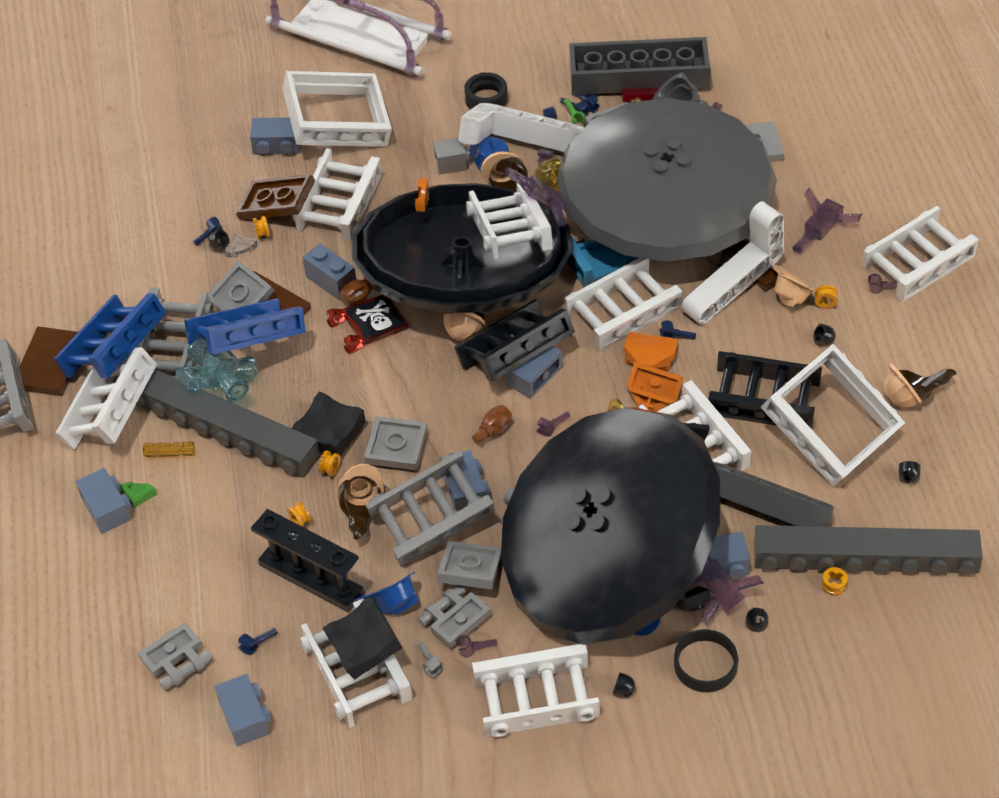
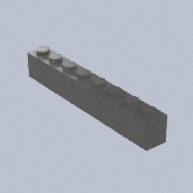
(230, 424)
(867, 549)

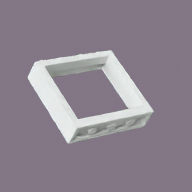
(337, 133)
(804, 437)

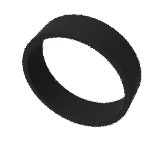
(712, 636)

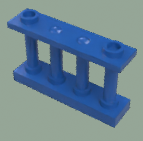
(245, 326)
(119, 344)

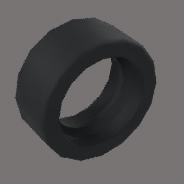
(485, 81)

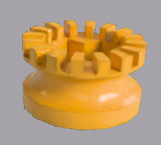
(261, 227)
(830, 299)
(329, 464)
(298, 514)
(834, 588)

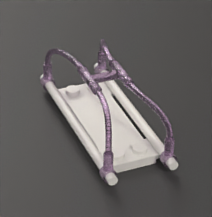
(363, 34)

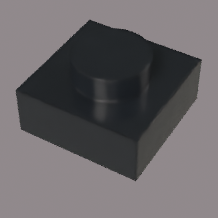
(695, 598)

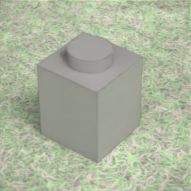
(450, 155)

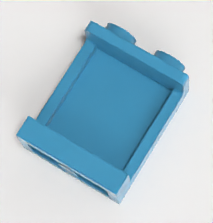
(594, 261)

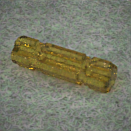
(166, 449)

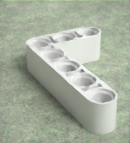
(517, 125)
(742, 269)

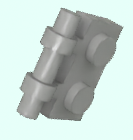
(459, 620)
(170, 650)

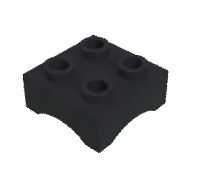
(331, 423)
(362, 638)

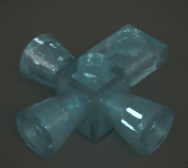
(217, 371)

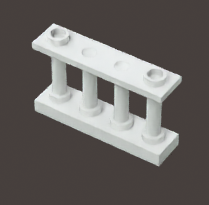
(354, 206)
(526, 207)
(925, 272)
(633, 320)
(116, 408)
(720, 431)
(530, 665)
(395, 685)

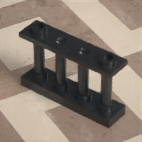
(514, 340)
(748, 407)
(307, 560)

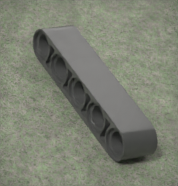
(772, 498)

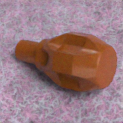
(355, 292)
(493, 423)

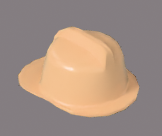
(790, 287)

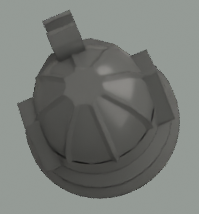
(679, 88)

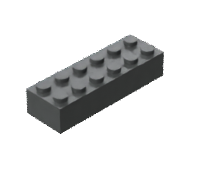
(637, 64)

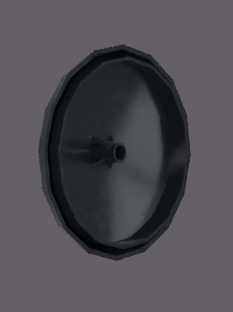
(440, 258)
(610, 524)

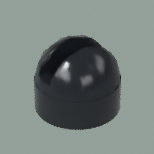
(214, 236)
(824, 334)
(909, 471)
(753, 626)
(624, 685)

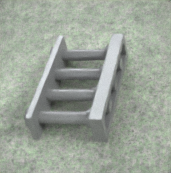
(203, 308)
(15, 392)
(430, 534)

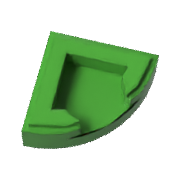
(137, 492)

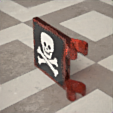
(369, 320)

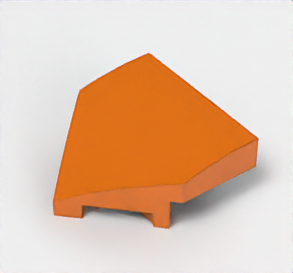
(650, 350)
(653, 386)

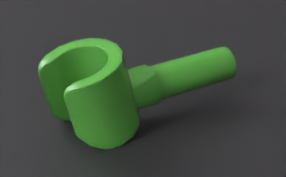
(575, 115)

